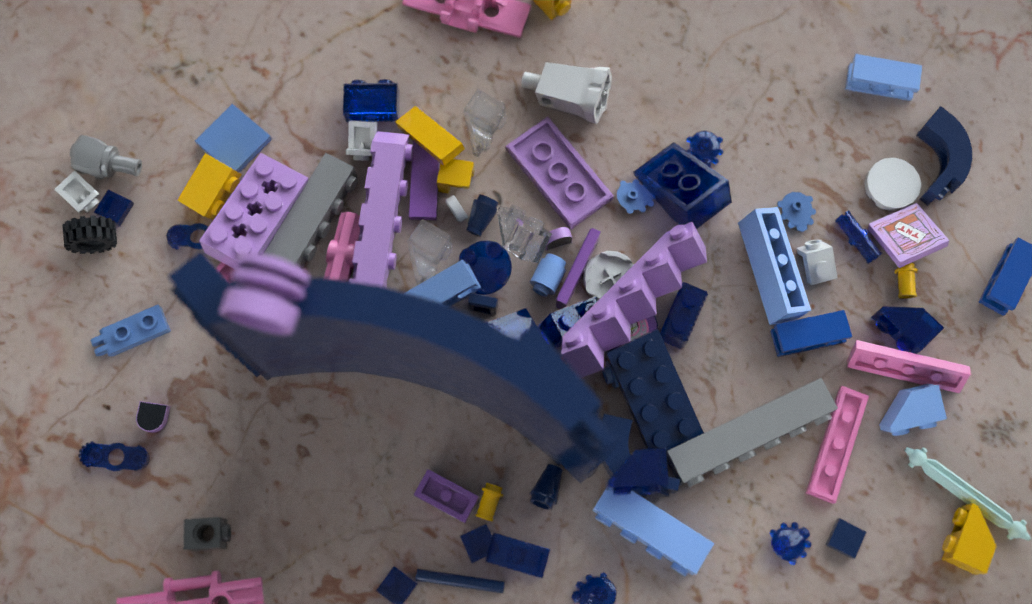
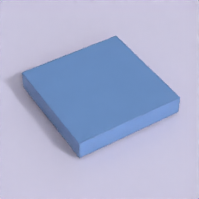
(233, 139)

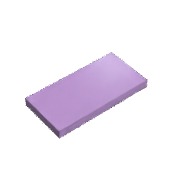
(559, 172)

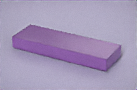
(423, 185)
(577, 268)

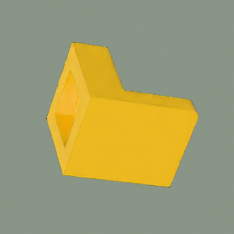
(455, 174)

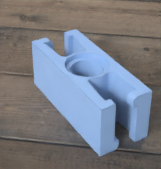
(883, 77)
(449, 285)

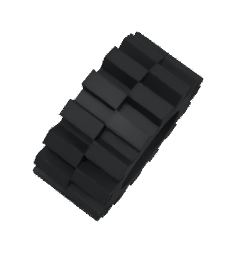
(89, 234)

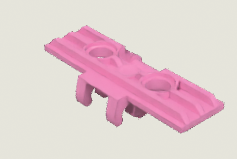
(470, 14)
(237, 592)

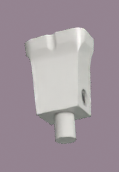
(571, 89)

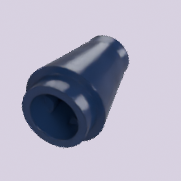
(481, 214)
(547, 488)

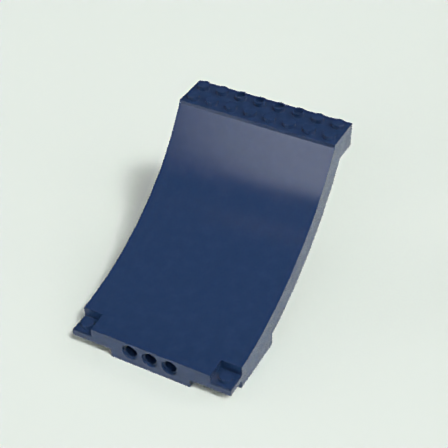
(420, 342)

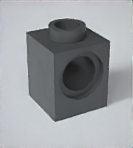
(194, 534)

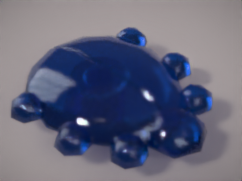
(705, 147)
(790, 542)
(595, 590)

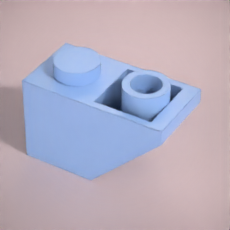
(913, 408)

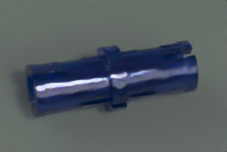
(858, 237)

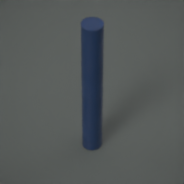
(460, 581)

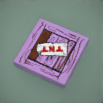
(908, 235)

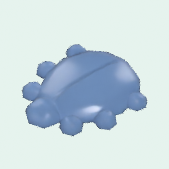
(634, 196)
(798, 210)

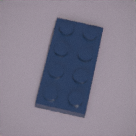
(654, 392)

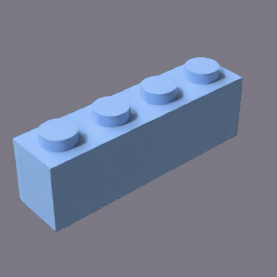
(774, 266)
(655, 529)

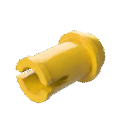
(906, 281)
(489, 501)

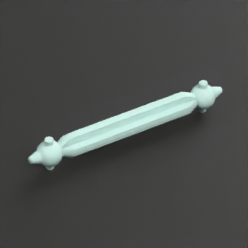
(967, 493)

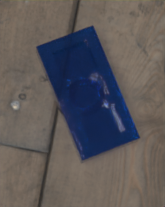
(517, 555)

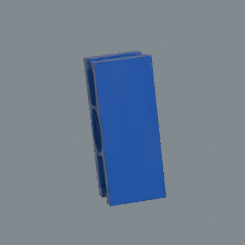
(1009, 278)
(811, 333)

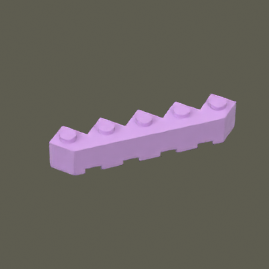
(379, 214)
(632, 299)

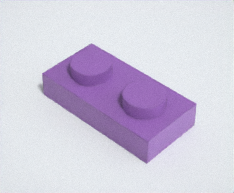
(446, 496)

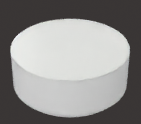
(456, 208)

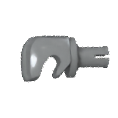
(100, 160)

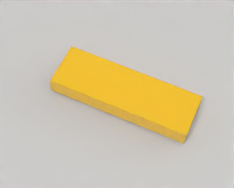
(430, 135)

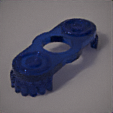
(181, 235)
(98, 456)

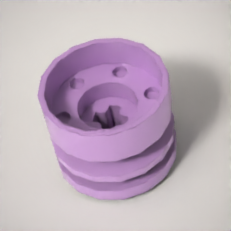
(267, 287)

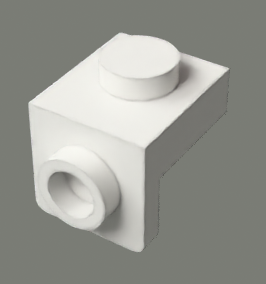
(360, 139)
(78, 192)
(818, 261)

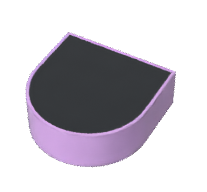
(559, 237)
(152, 416)

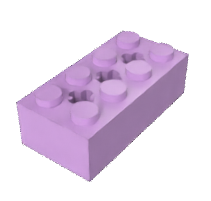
(253, 211)

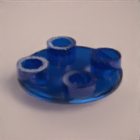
(489, 264)

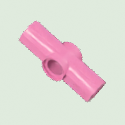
(341, 249)

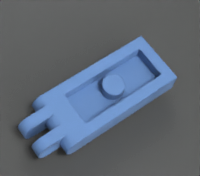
(131, 332)

